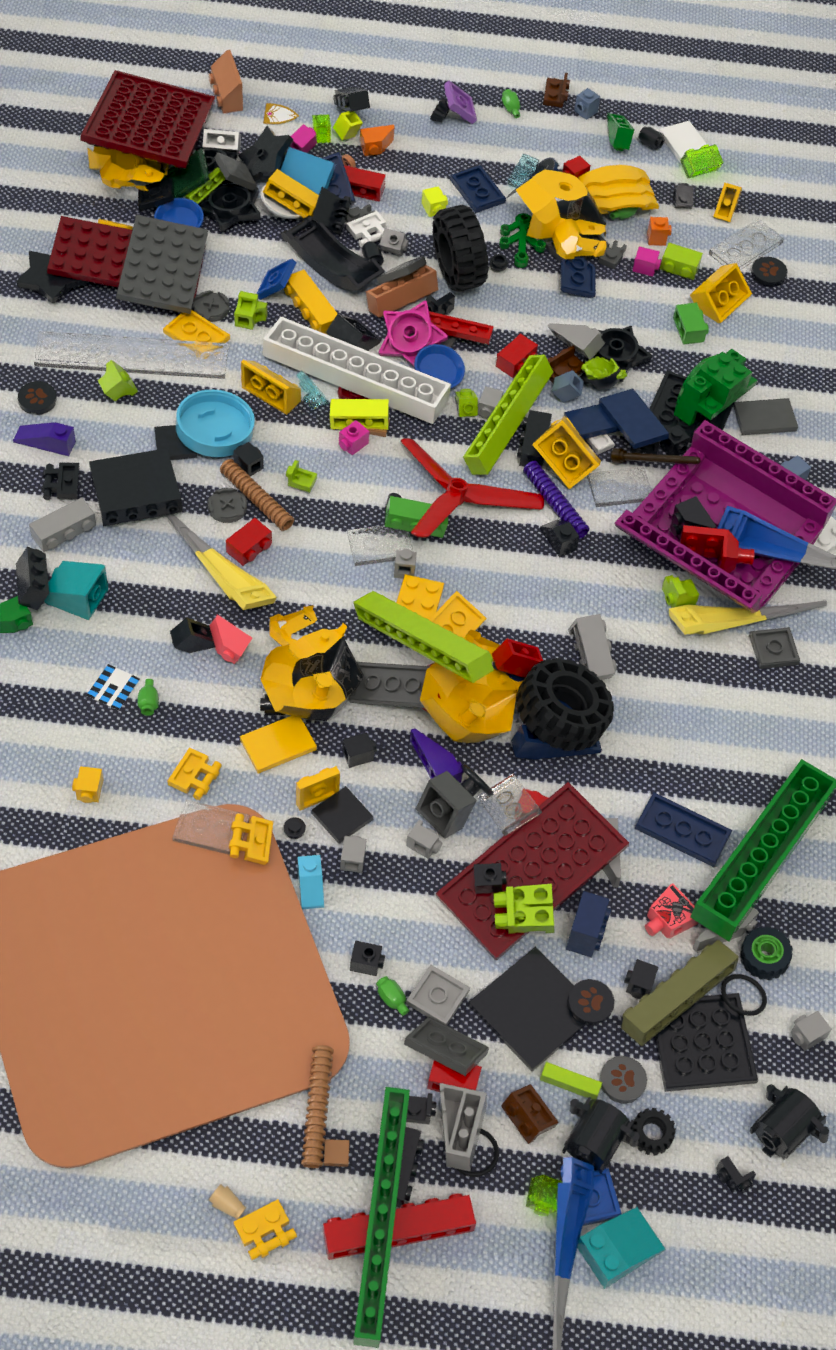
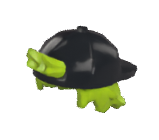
(602, 373)

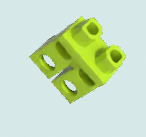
(527, 909)

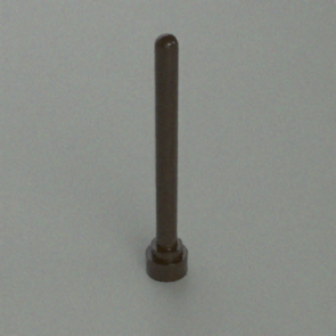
(619, 456)

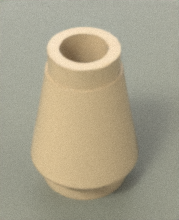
(227, 1202)

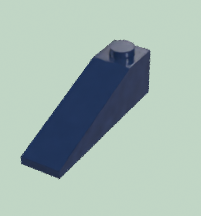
(530, 747)

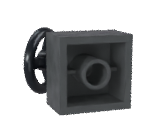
(448, 802)

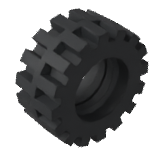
(659, 1119)

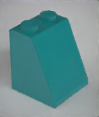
(77, 588)

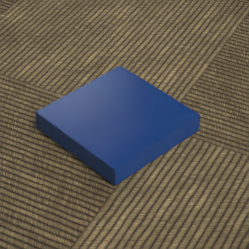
(276, 278)
(604, 1201)

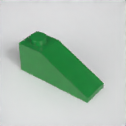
(619, 131)
(14, 616)

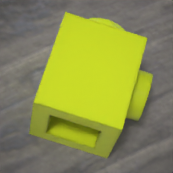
(347, 125)
(433, 200)

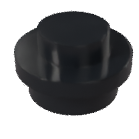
(498, 262)
(294, 828)

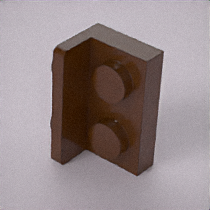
(556, 91)
(565, 362)
(529, 1113)

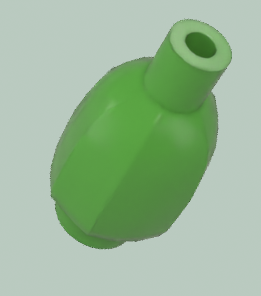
(511, 102)
(624, 213)
(148, 698)
(392, 995)

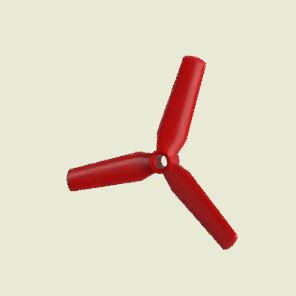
(460, 491)

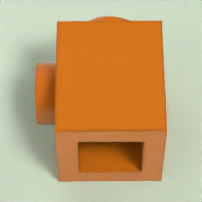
(658, 231)

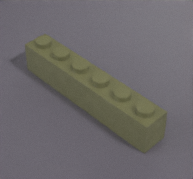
(679, 992)

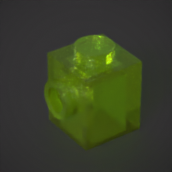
(322, 127)
(543, 1195)

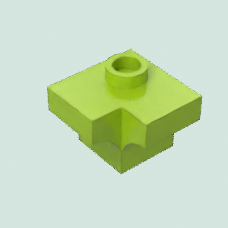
(249, 310)
(116, 382)
(679, 592)

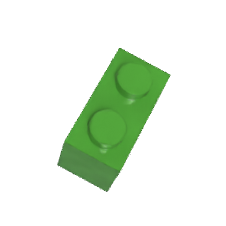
(690, 323)

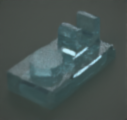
(523, 170)
(314, 392)

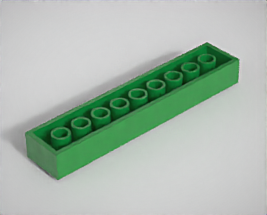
(764, 850)

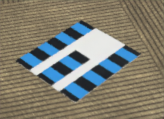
(113, 687)

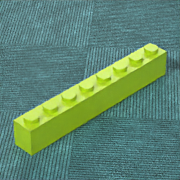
(508, 415)

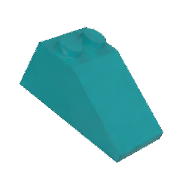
(619, 1246)

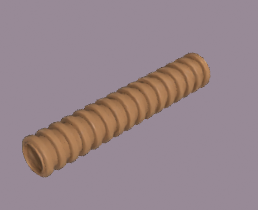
(256, 494)
(317, 1106)

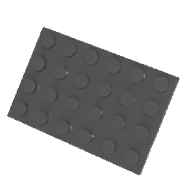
(162, 264)

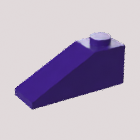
(48, 437)
(434, 757)

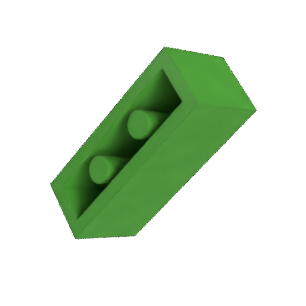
(406, 513)

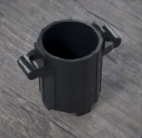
(788, 1122)
(598, 1132)

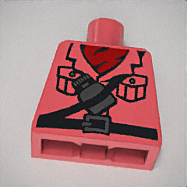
(670, 913)

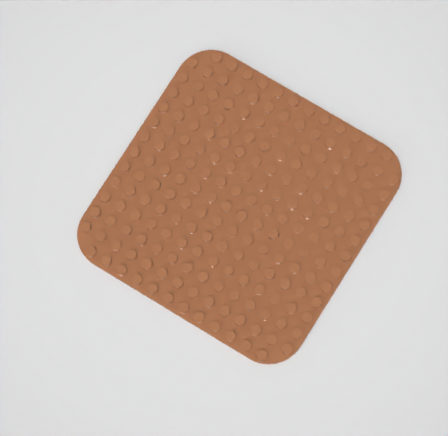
(154, 992)

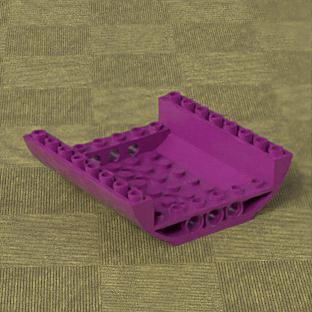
(736, 478)

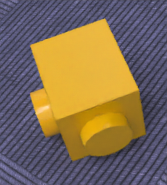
(88, 784)

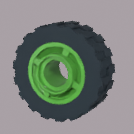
(766, 965)

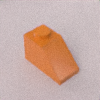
(376, 139)

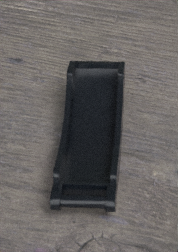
(330, 257)

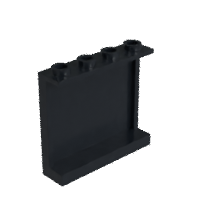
(135, 486)

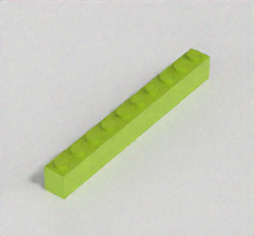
(424, 636)

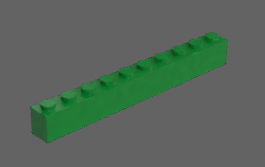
(381, 1218)

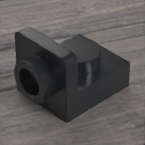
(421, 1109)

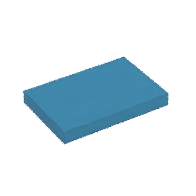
(308, 169)

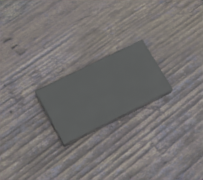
(390, 684)

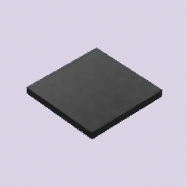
(665, 403)
(529, 1008)
(706, 1047)

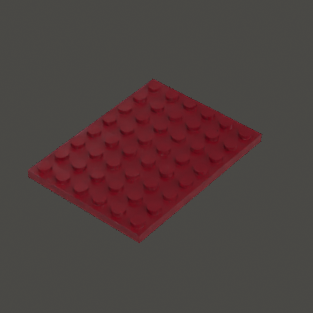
(148, 119)

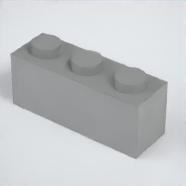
(62, 524)

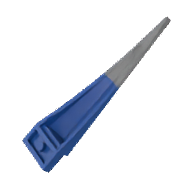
(772, 541)
(572, 1206)

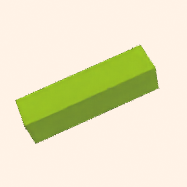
(201, 192)
(570, 1081)

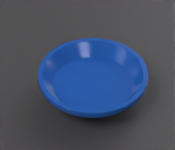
(181, 211)
(440, 363)

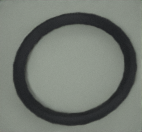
(733, 1007)
(492, 1165)

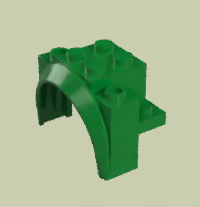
(722, 377)

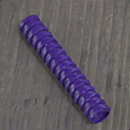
(555, 498)

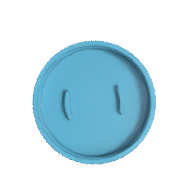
(214, 422)

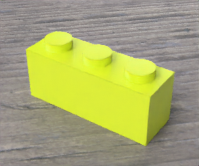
(368, 412)

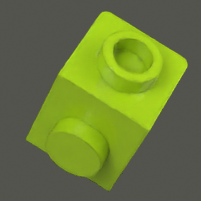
(467, 402)
(300, 478)

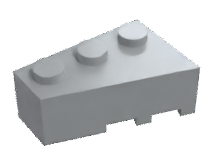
(593, 645)
(462, 1122)

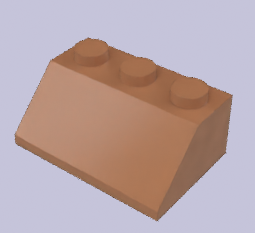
(226, 83)

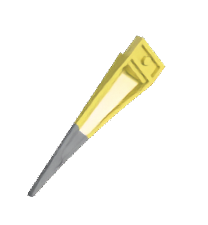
(234, 581)
(708, 619)

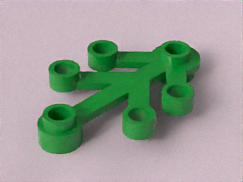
(522, 222)

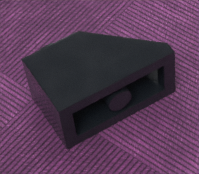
(561, 536)
(192, 636)

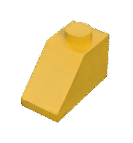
(727, 202)

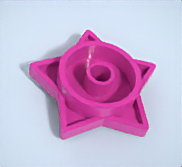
(408, 322)

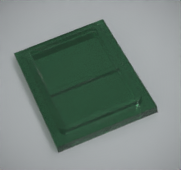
(191, 177)

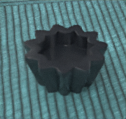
(440, 111)

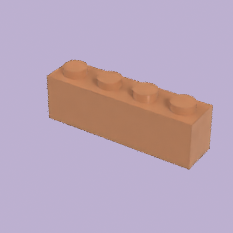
(402, 291)

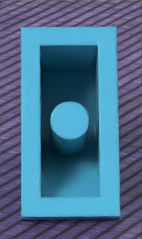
(310, 882)

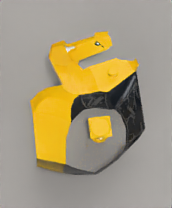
(561, 211)
(310, 674)

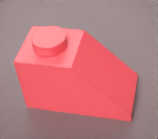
(228, 639)

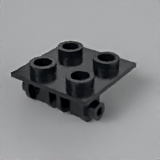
(331, 210)

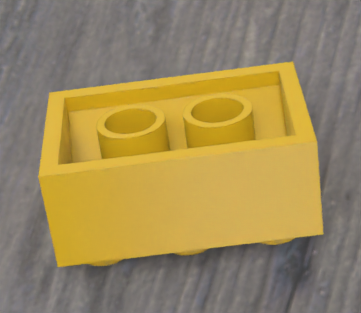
(722, 293)
(269, 386)
(566, 452)

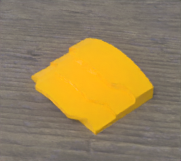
(619, 188)

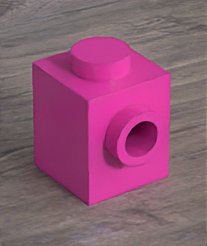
(304, 139)
(646, 261)
(353, 437)

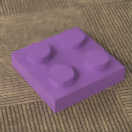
(460, 102)

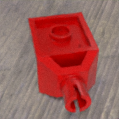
(718, 544)

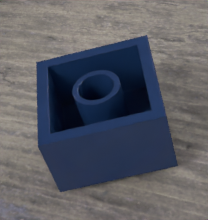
(589, 924)

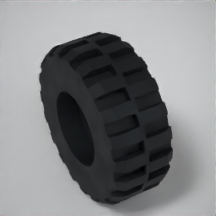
(460, 247)
(556, 723)

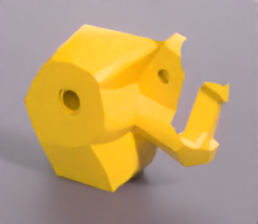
(468, 709)

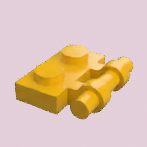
(189, 769)
(258, 839)
(262, 1223)

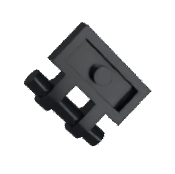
(67, 481)

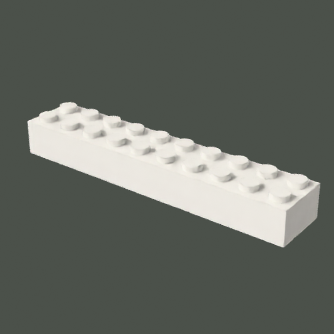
(356, 369)

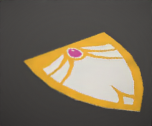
(278, 114)

